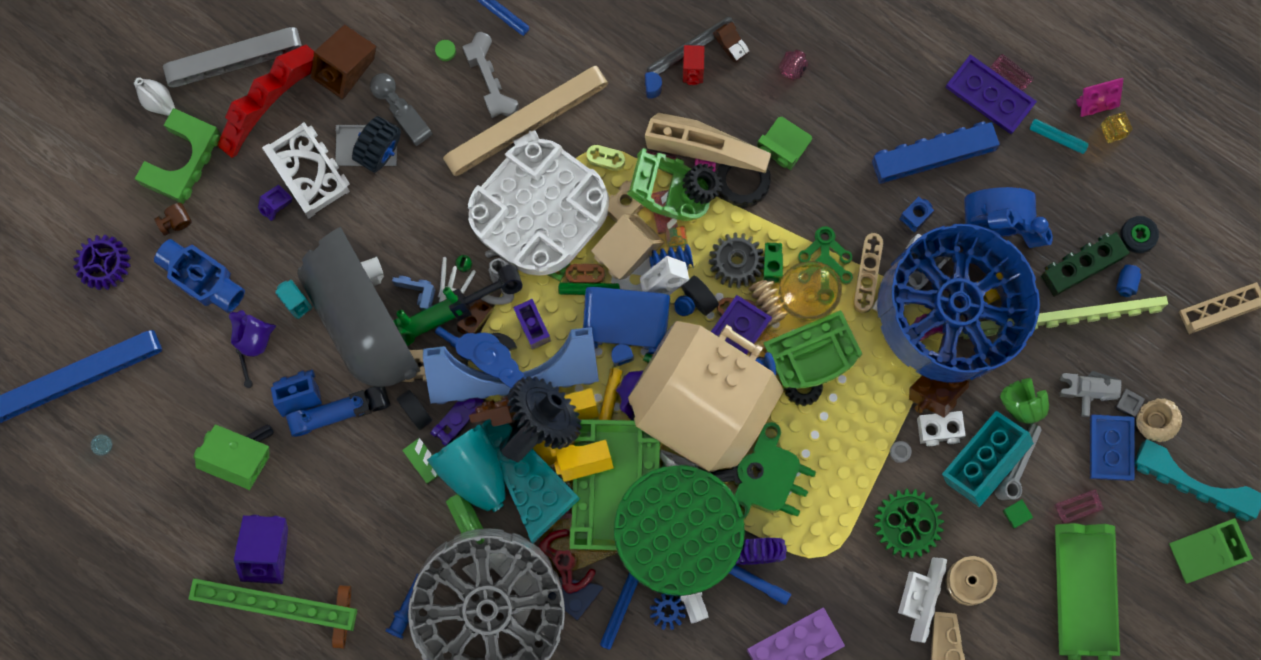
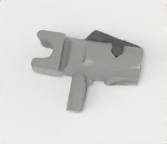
(1090, 387)

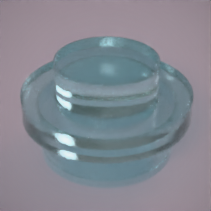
(101, 444)

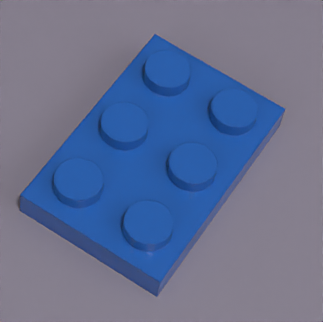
(1112, 447)

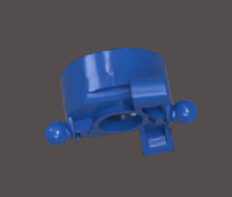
(1008, 213)

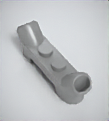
(475, 54)

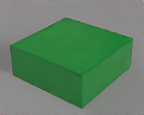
(1017, 514)

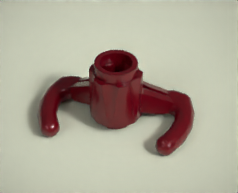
(565, 562)

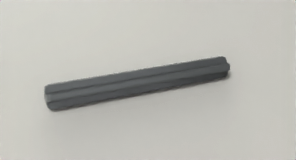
(678, 54)

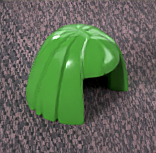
(1022, 404)

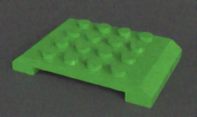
(600, 494)

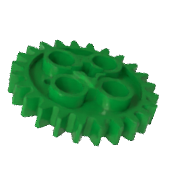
(892, 534)

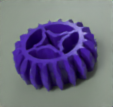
(117, 256)
(762, 551)

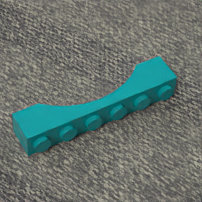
(1157, 461)

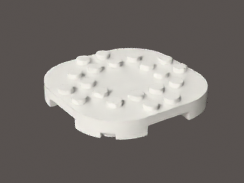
(538, 207)

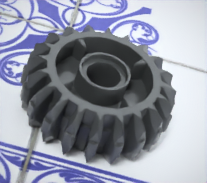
(736, 272)

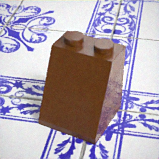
(342, 61)

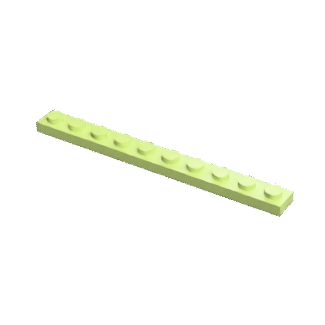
(1092, 314)

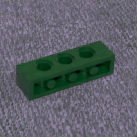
(1114, 250)

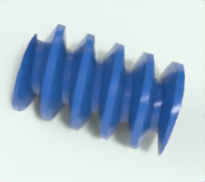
(685, 256)

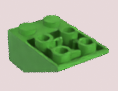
(1210, 551)

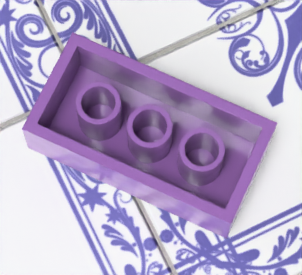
(804, 640)

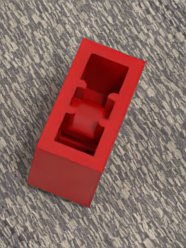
(693, 64)

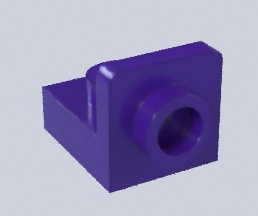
(273, 201)

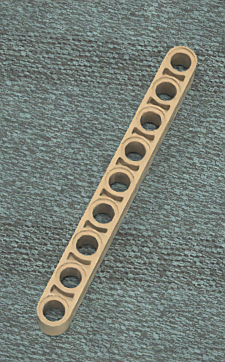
(526, 119)

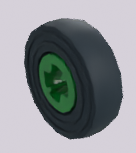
(1149, 230)

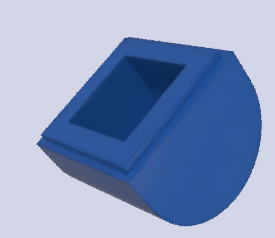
(653, 85)
(621, 355)

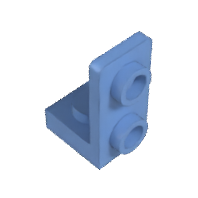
(424, 299)

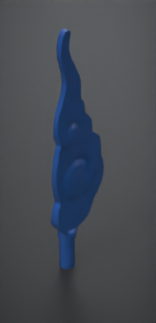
(486, 354)

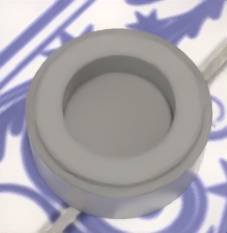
(900, 452)

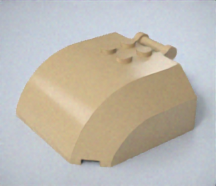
(705, 395)

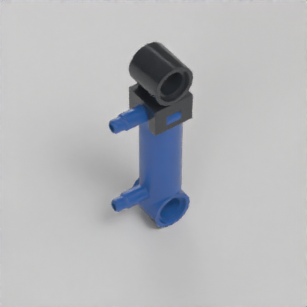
(357, 404)

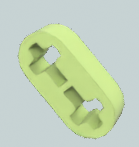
(606, 153)

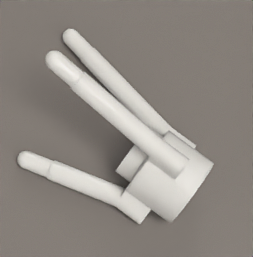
(442, 284)

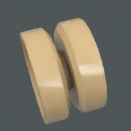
(959, 586)

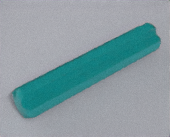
(1059, 136)

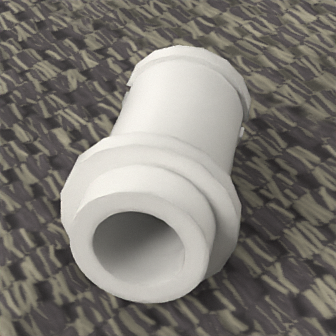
(530, 137)

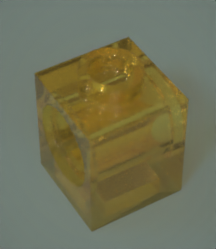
(1116, 127)

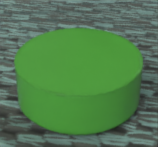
(445, 50)

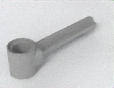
(1013, 478)

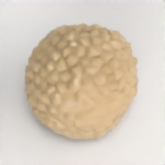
(1159, 420)

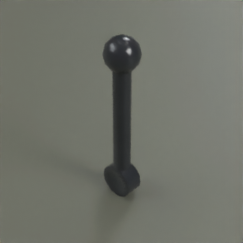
(247, 383)

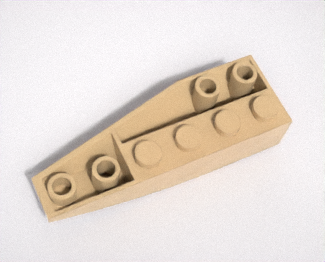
(702, 142)

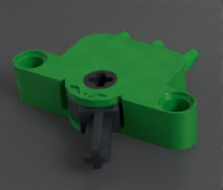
(774, 481)

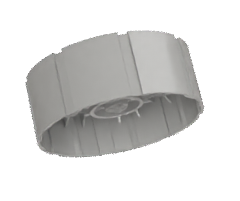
(425, 628)

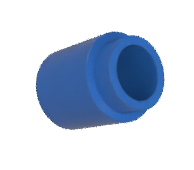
(1128, 280)

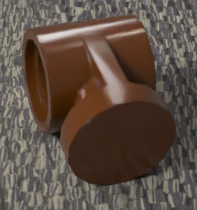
(176, 218)

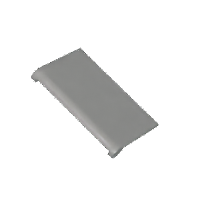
(345, 140)

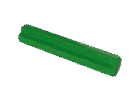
(580, 288)

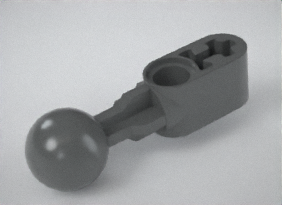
(384, 87)

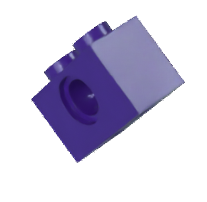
(532, 324)

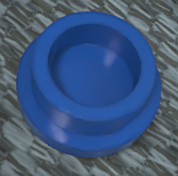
(684, 306)

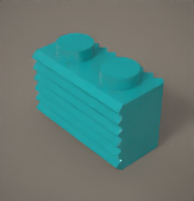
(293, 299)

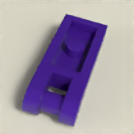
(456, 420)

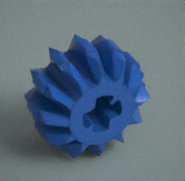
(661, 616)

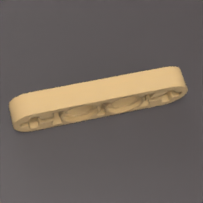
(871, 273)

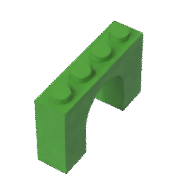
(179, 183)

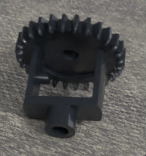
(540, 416)

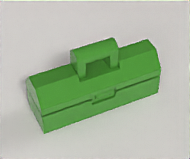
(464, 515)

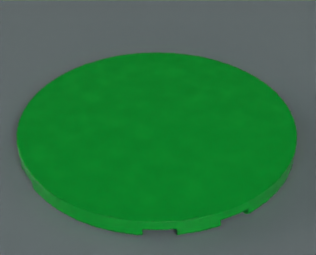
(679, 530)

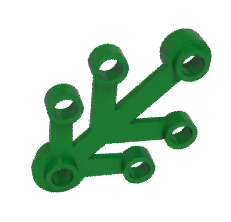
(825, 255)

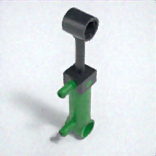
(454, 306)

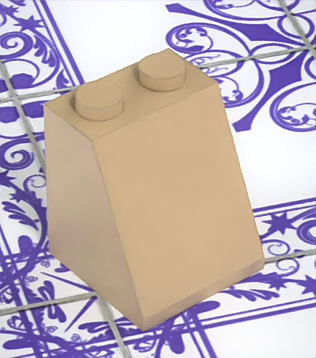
(626, 246)

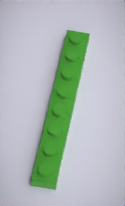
(273, 604)

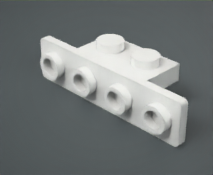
(921, 597)

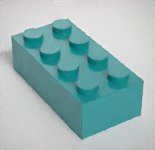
(988, 458)

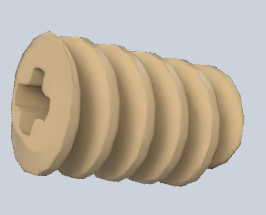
(767, 300)

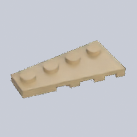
(946, 637)

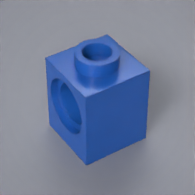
(913, 221)

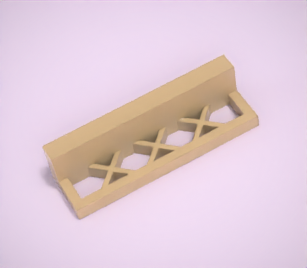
(1227, 314)

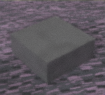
(1129, 403)

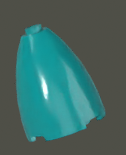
(472, 469)

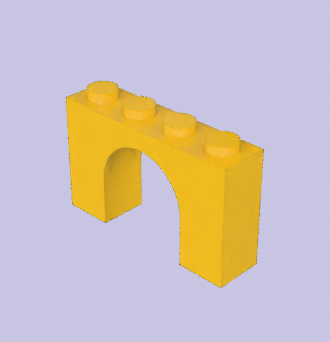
(587, 459)

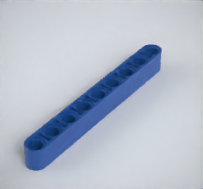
(78, 374)

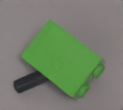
(234, 456)

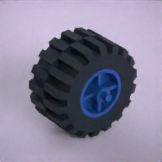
(376, 144)

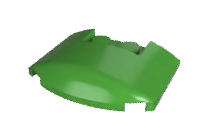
(814, 352)

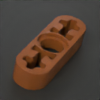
(344, 600)

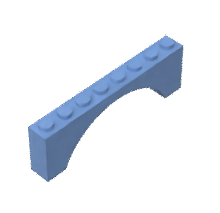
(454, 381)

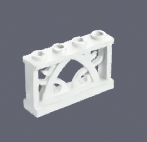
(280, 161)

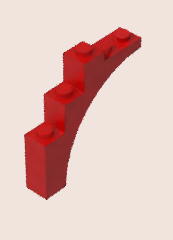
(264, 91)

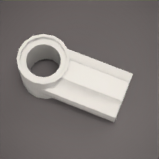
(373, 270)
(695, 607)

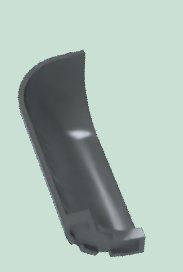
(355, 313)

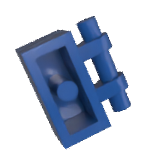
(296, 393)

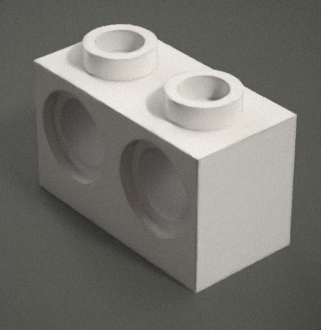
(665, 276)
(940, 426)

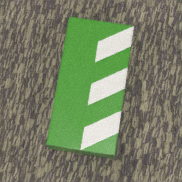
(418, 456)

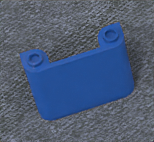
(626, 317)

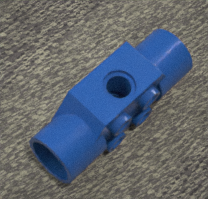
(199, 275)

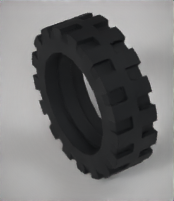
(744, 200)

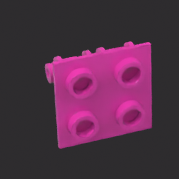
(1100, 97)

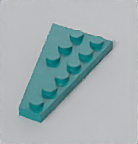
(533, 486)

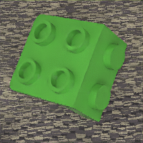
(785, 142)

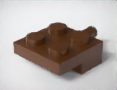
(936, 395)
(496, 411)

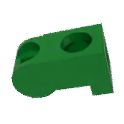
(773, 262)

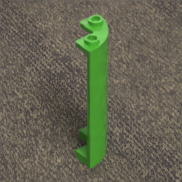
(1087, 591)

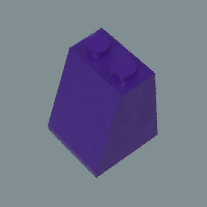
(261, 549)

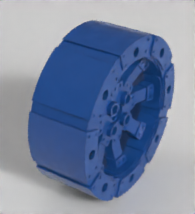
(991, 255)

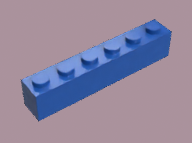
(935, 152)

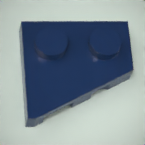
(578, 602)

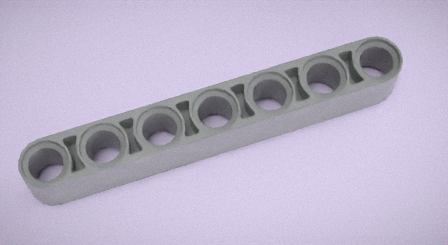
(231, 57)

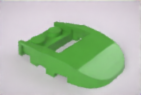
(677, 203)

